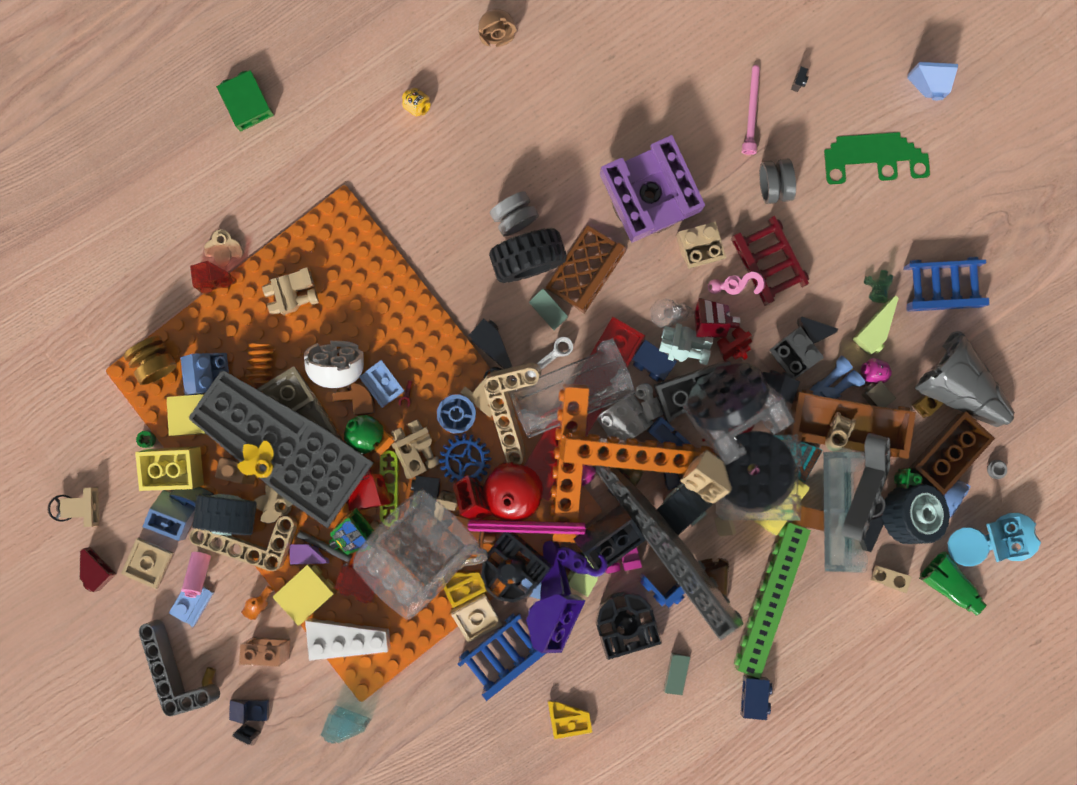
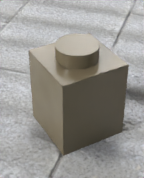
(878, 395)

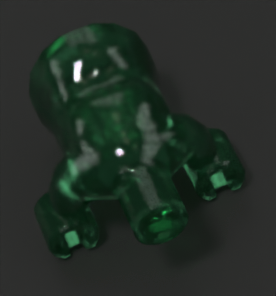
(880, 286)

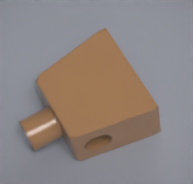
(228, 470)

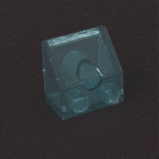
(343, 724)

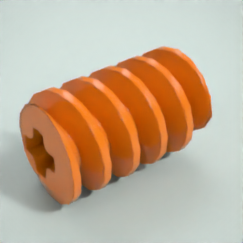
(259, 363)

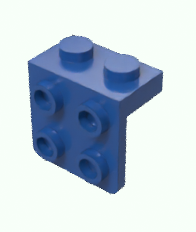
(672, 596)

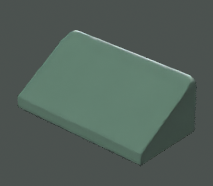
(548, 309)
(676, 674)

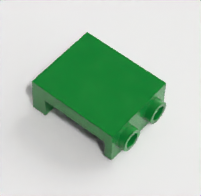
(244, 100)

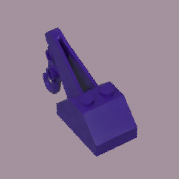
(557, 610)

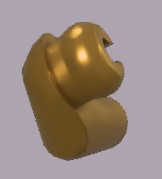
(208, 676)

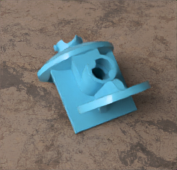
(972, 547)

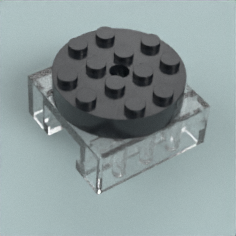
(731, 402)
(774, 489)

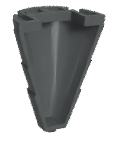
(966, 384)

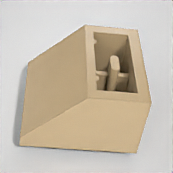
(700, 245)
(707, 477)

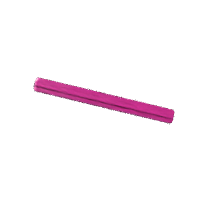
(526, 527)

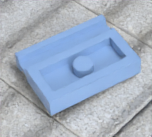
(381, 383)
(191, 609)

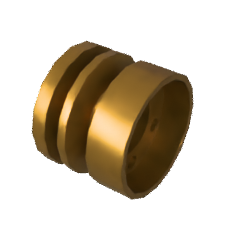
(150, 360)

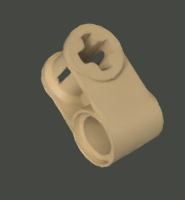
(840, 428)

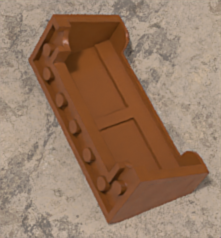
(815, 413)

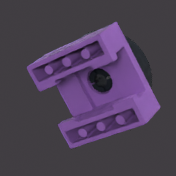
(658, 171)

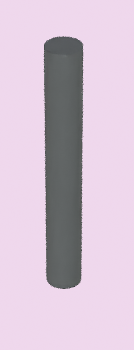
(324, 546)

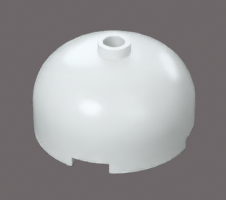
(331, 370)

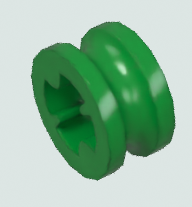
(139, 438)

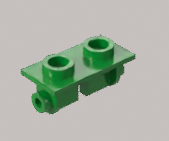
(904, 478)

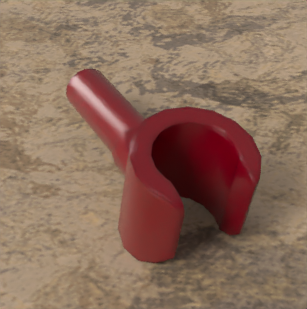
(407, 394)

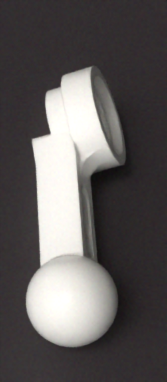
(554, 354)

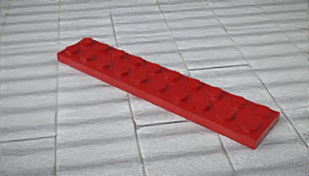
(542, 457)

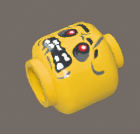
(416, 102)

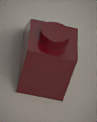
(93, 570)

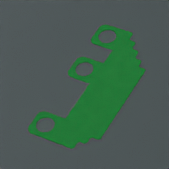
(873, 148)

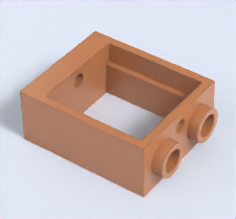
(258, 652)

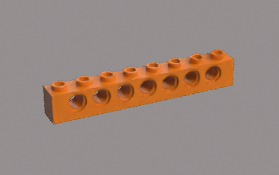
(579, 394)
(570, 453)

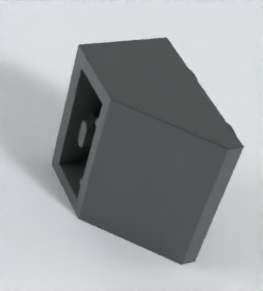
(796, 353)

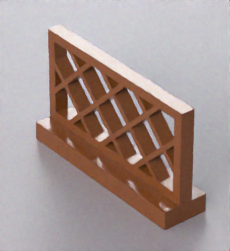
(600, 277)

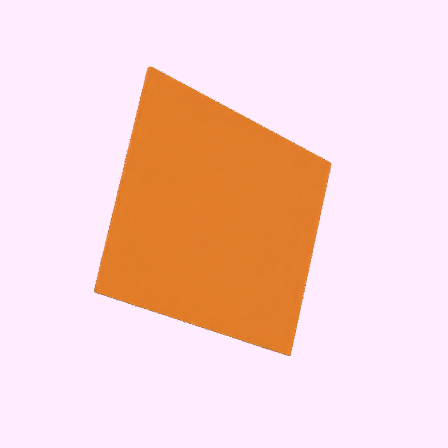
(386, 310)

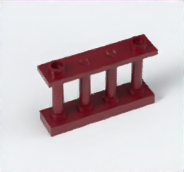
(750, 259)

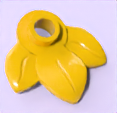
(255, 457)

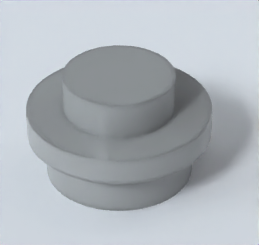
(997, 469)

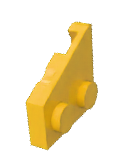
(464, 587)
(568, 720)

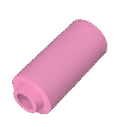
(195, 574)

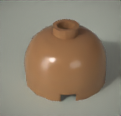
(496, 28)

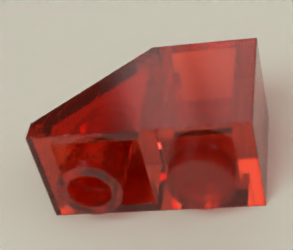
(209, 277)

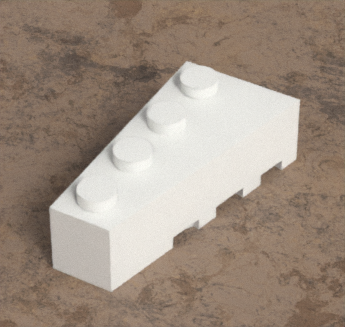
(337, 639)

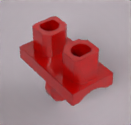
(738, 347)

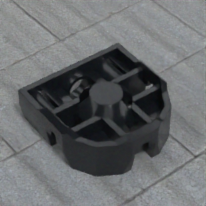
(535, 571)
(631, 624)

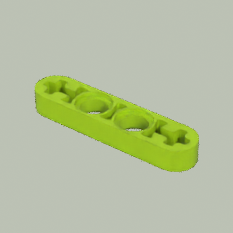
(394, 487)

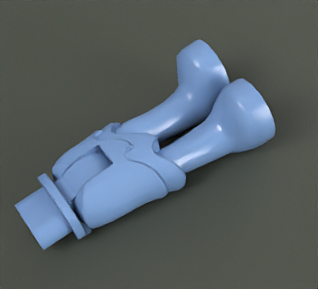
(842, 367)

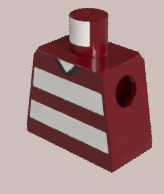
(713, 319)

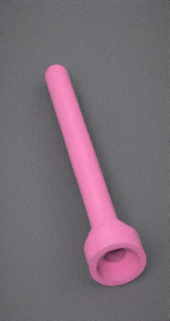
(749, 146)

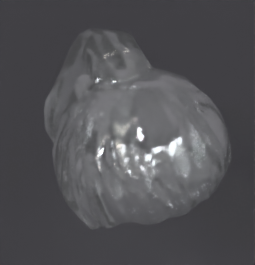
(669, 313)

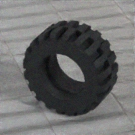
(527, 255)

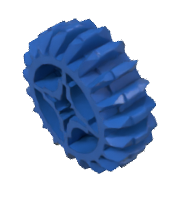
(449, 455)

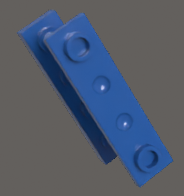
(957, 300)
(505, 675)

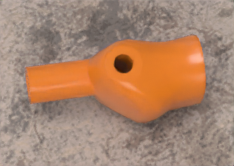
(256, 605)

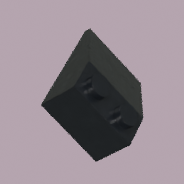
(489, 340)

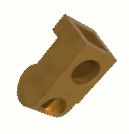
(926, 406)

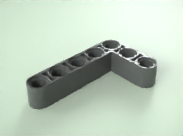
(869, 488)
(166, 673)

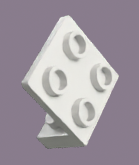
(624, 419)

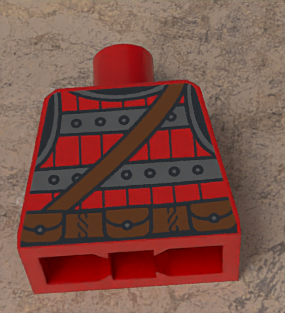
(471, 499)

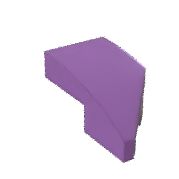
(306, 554)

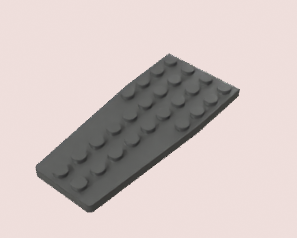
(308, 461)

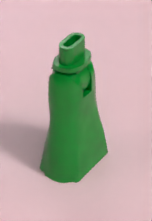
(950, 581)

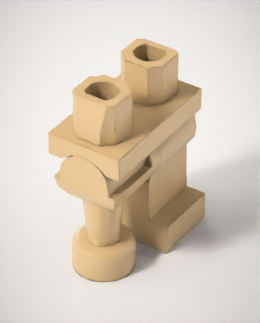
(285, 292)
(409, 446)

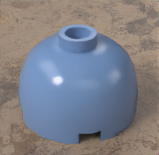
(456, 413)
(956, 495)

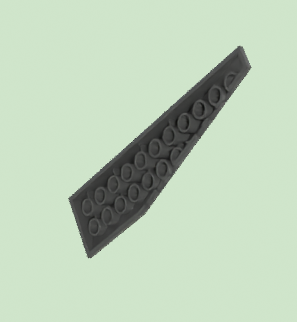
(674, 554)

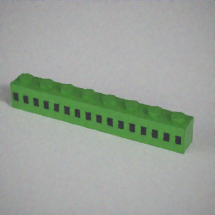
(772, 599)

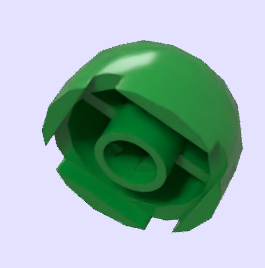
(363, 433)

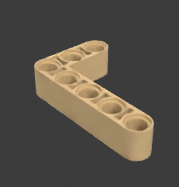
(506, 409)
(247, 547)

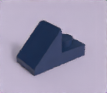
(248, 710)

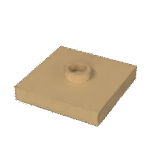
(147, 563)
(476, 617)

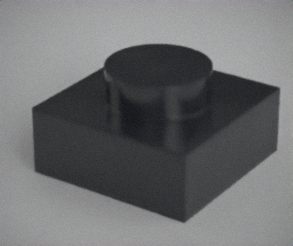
(800, 79)

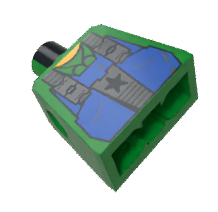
(351, 532)

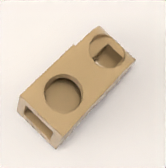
(891, 578)

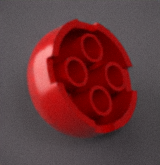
(512, 492)

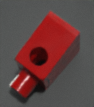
(369, 493)

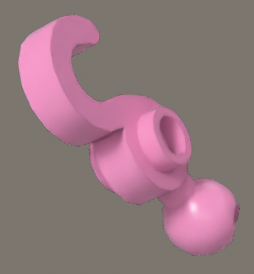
(735, 284)

